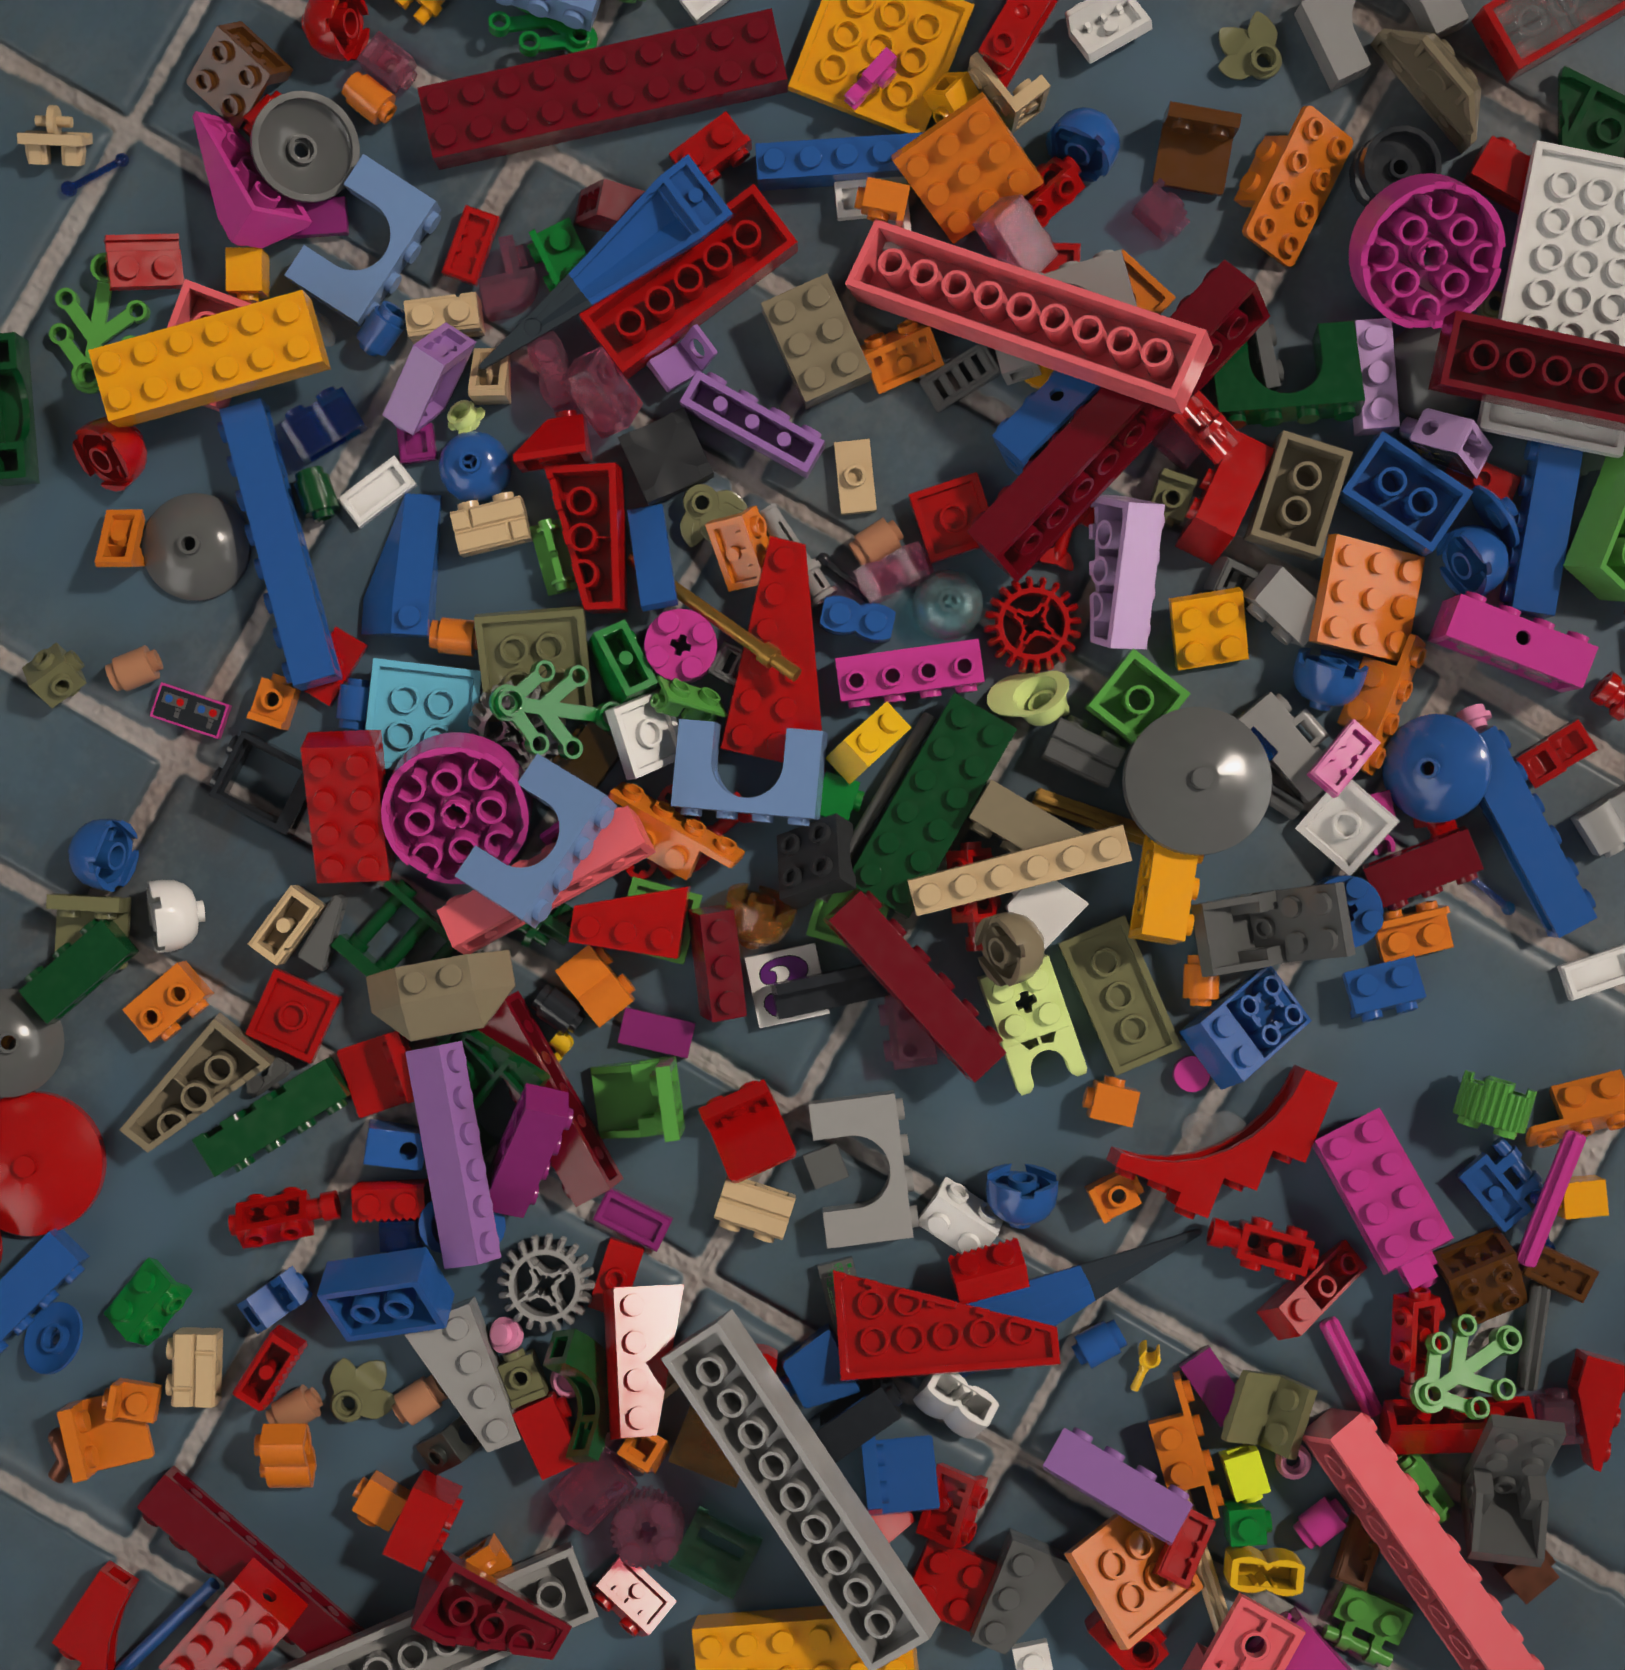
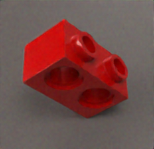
(1127, 1658)

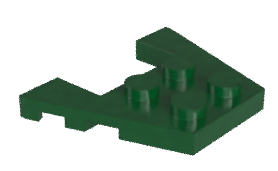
(487, 1065)

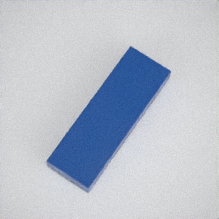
(652, 557)

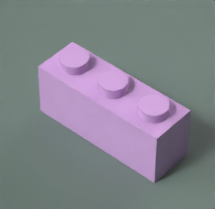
(1378, 376)

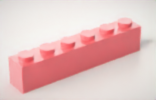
(476, 921)

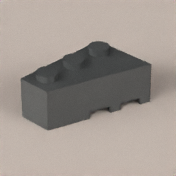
(1021, 1588)

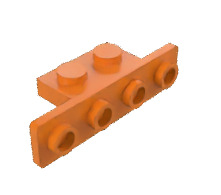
(1383, 696)
(675, 837)
(1583, 1107)
(1180, 1449)

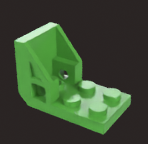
(639, 1099)

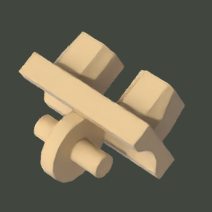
(38, 142)

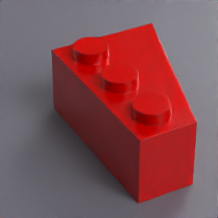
(1224, 499)

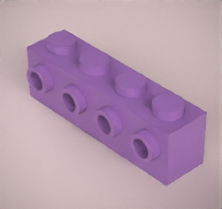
(753, 424)
(1118, 1486)

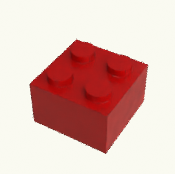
(421, 1525)

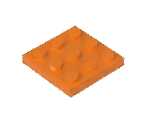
(966, 166)
(1366, 598)
(1117, 1575)

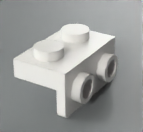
(1105, 25)
(960, 1218)

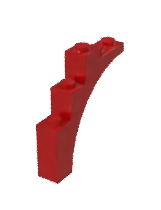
(1281, 1132)
(94, 1623)

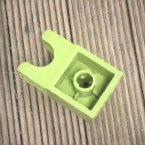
(1033, 1030)

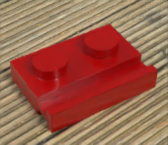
(143, 261)

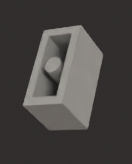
(1282, 603)

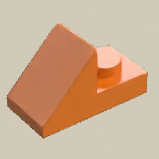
(121, 539)

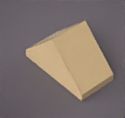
(492, 384)

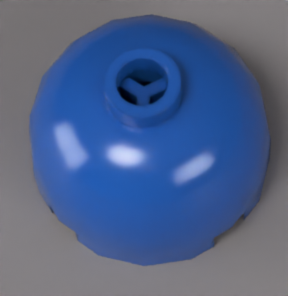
(1088, 139)
(481, 481)
(1473, 559)
(1327, 678)
(103, 854)
(1021, 1196)

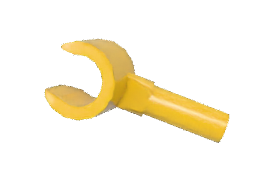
(561, 1044)
(1147, 1361)

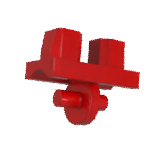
(1207, 427)

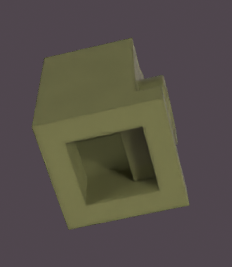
(1176, 483)
(536, 1383)

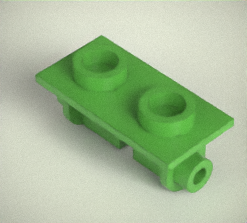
(553, 556)
(698, 702)
(1429, 1487)

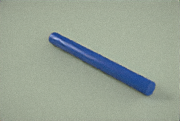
(169, 1625)

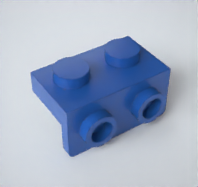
(1384, 988)

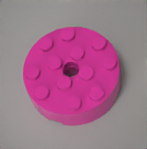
(1392, 242)
(460, 772)

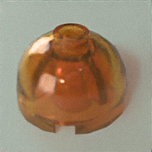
(759, 916)

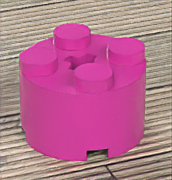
(671, 628)

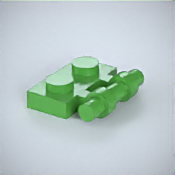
(1371, 1613)

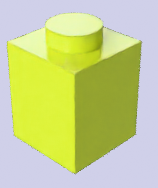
(1244, 1473)

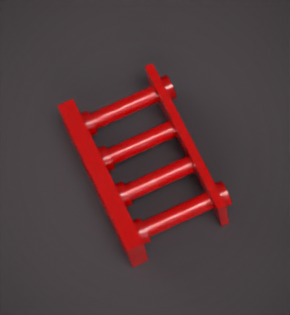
(1014, 35)

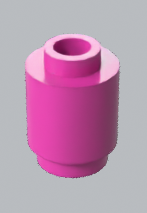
(1321, 1522)

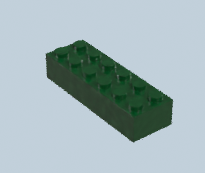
(932, 802)

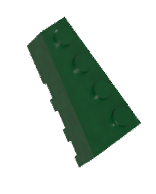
(273, 1117)

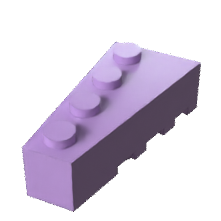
(1124, 569)

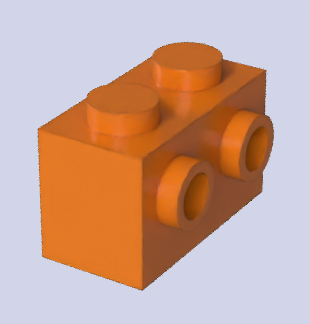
(169, 1002)

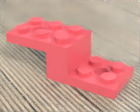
(1243, 1621)

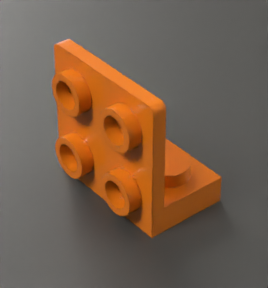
(100, 1444)

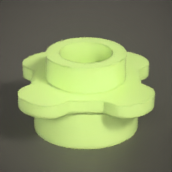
(464, 416)

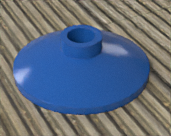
(1497, 514)
(53, 1338)

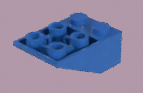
(1245, 1027)

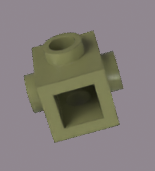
(55, 674)

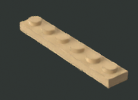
(1019, 870)

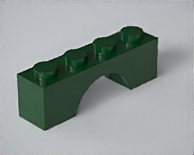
(17, 417)

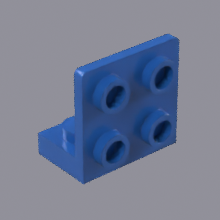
(900, 1475)

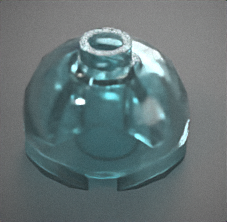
(945, 622)

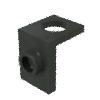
(446, 1448)

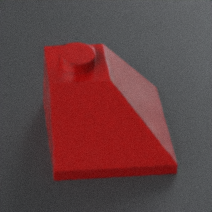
(555, 443)

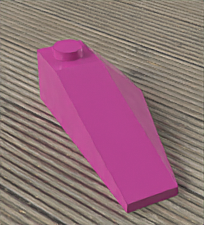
(242, 199)

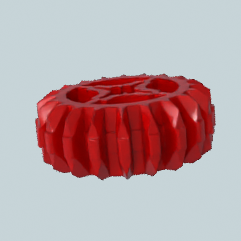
(1047, 633)

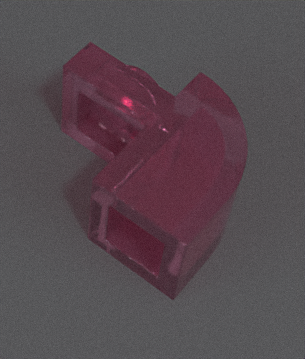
(512, 291)
(894, 573)

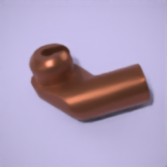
(60, 1468)

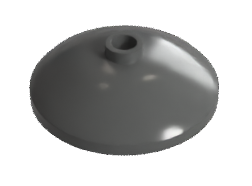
(320, 129)
(1414, 362)
(219, 550)
(36, 1050)

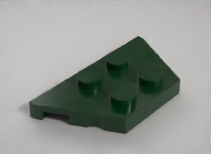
(1590, 114)

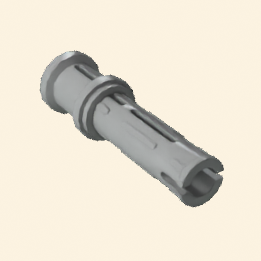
(780, 528)

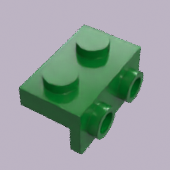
(147, 1303)

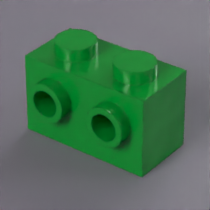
(621, 662)

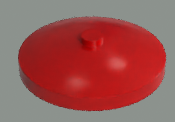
(48, 1163)

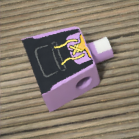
(1448, 441)

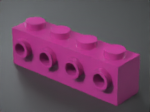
(908, 672)

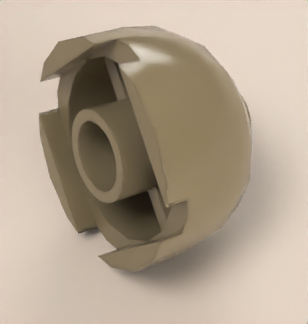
(1010, 947)

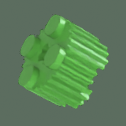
(1493, 1104)

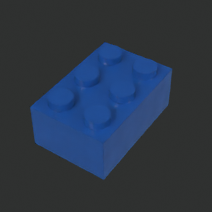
(1403, 494)
(386, 1294)

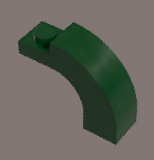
(585, 1367)

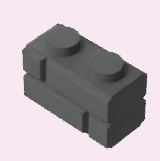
(1083, 752)

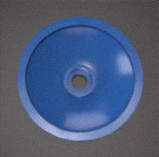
(1459, 763)

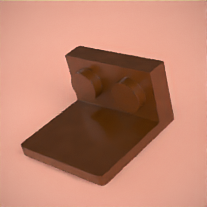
(236, 71)
(1195, 148)
(1482, 1276)

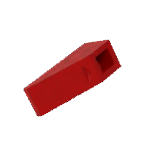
(1303, 1301)
(1597, 1389)

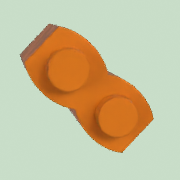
(596, 984)
(286, 1455)

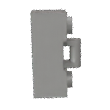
(1295, 754)

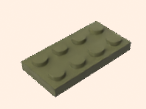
(1119, 995)

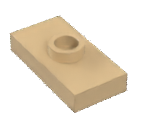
(855, 477)

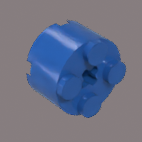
(1363, 905)

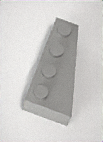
(468, 1373)

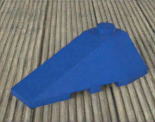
(405, 579)

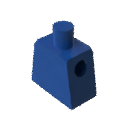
(385, 1144)
(815, 1370)

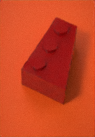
(635, 923)

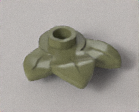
(1246, 46)
(719, 505)
(363, 1386)

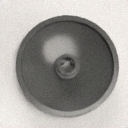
(1197, 781)

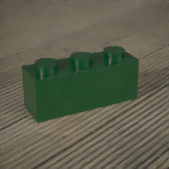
(77, 969)

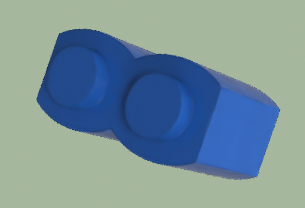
(867, 621)

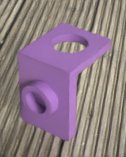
(682, 360)

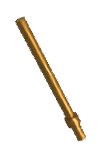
(765, 652)

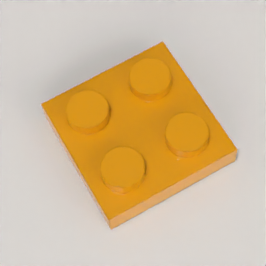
(1208, 628)

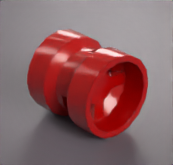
(1611, 694)

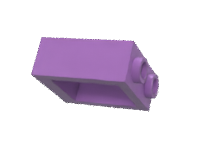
(428, 378)

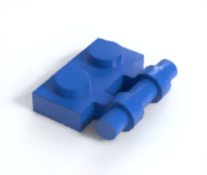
(1494, 1191)

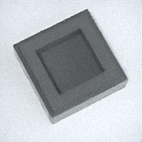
(825, 1165)

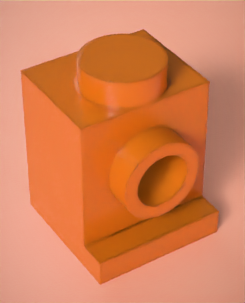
(883, 200)
(280, 714)
(1101, 1195)
(644, 1453)

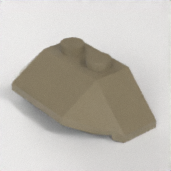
(1435, 80)
(442, 994)

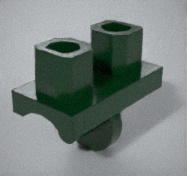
(555, 927)

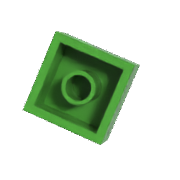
(1135, 696)

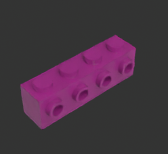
(527, 1148)

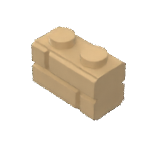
(429, 313)
(490, 525)
(287, 924)
(755, 1208)
(195, 1367)

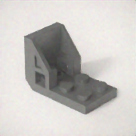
(1272, 928)
(1507, 1490)

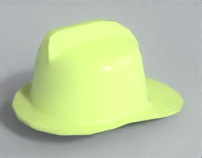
(1034, 697)

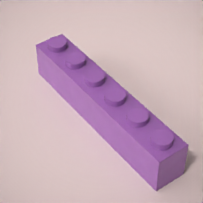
(453, 1155)

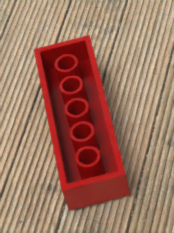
(691, 287)

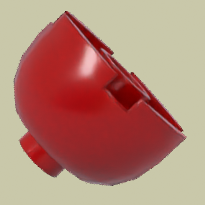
(336, 28)
(110, 453)

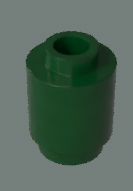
(316, 494)

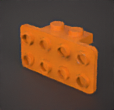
(1291, 184)

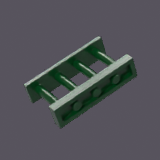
(355, 947)

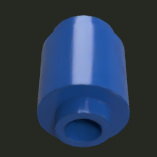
(381, 329)
(353, 704)
(1099, 1343)

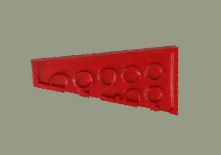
(762, 697)
(913, 1333)

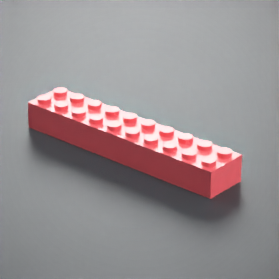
(1031, 316)
(1415, 1543)

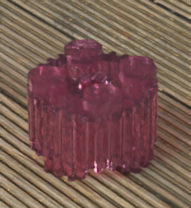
(644, 1547)

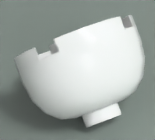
(173, 914)

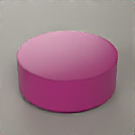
(1190, 1074)

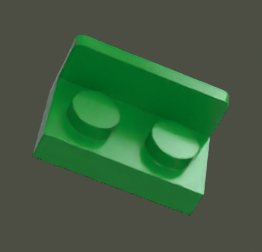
(558, 250)

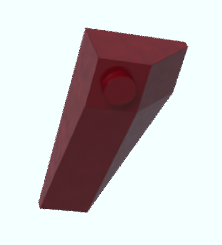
(475, 1610)

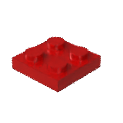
(946, 515)
(293, 1015)
(953, 1582)

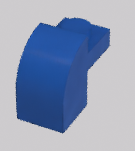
(275, 1299)

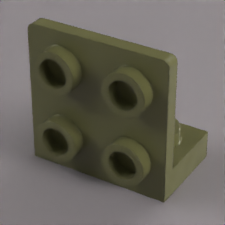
(78, 910)
(1269, 1412)

